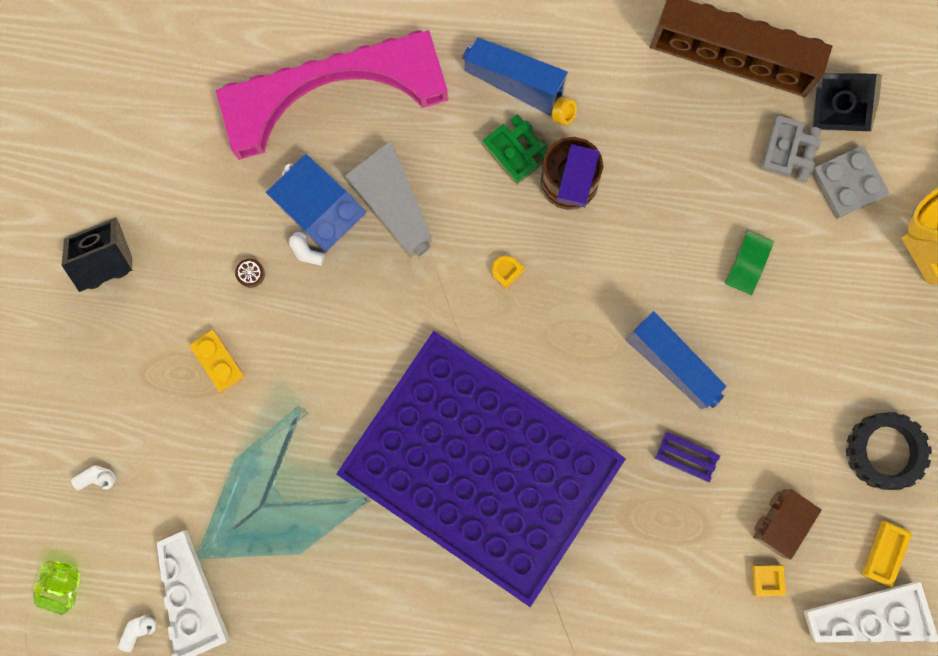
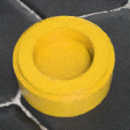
(564, 111)

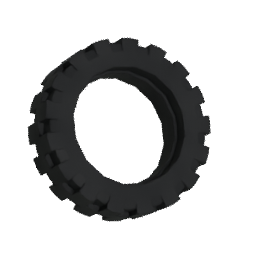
(918, 449)

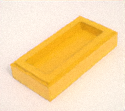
(886, 553)

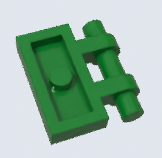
(509, 151)

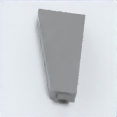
(390, 198)

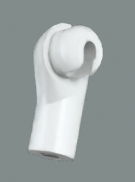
(302, 251)

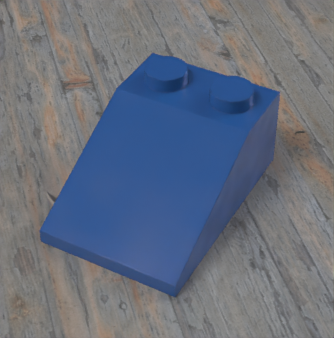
(316, 203)

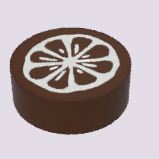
(250, 273)

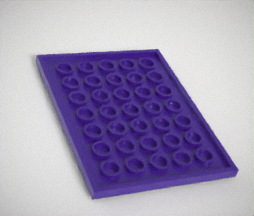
(481, 468)

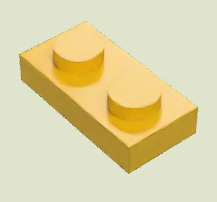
(217, 361)

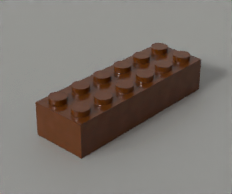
(741, 46)

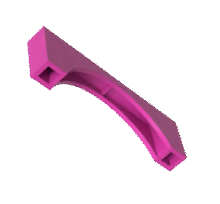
(257, 104)

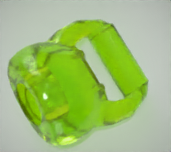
(58, 579)

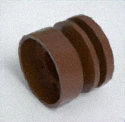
(554, 168)

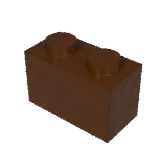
(786, 523)

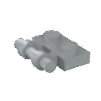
(783, 146)

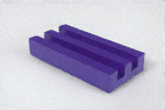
(710, 467)

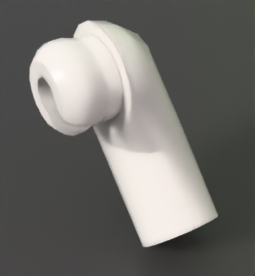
(95, 475)
(135, 628)

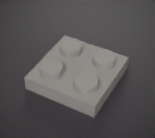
(850, 182)

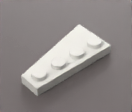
(189, 600)
(875, 617)

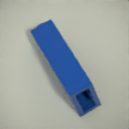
(516, 74)
(676, 361)

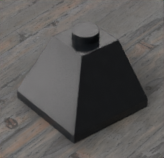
(847, 101)

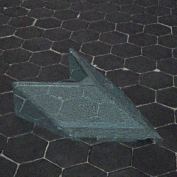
(254, 516)

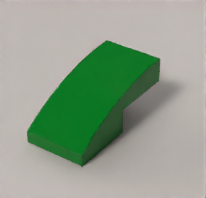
(749, 262)

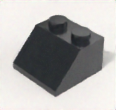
(96, 255)

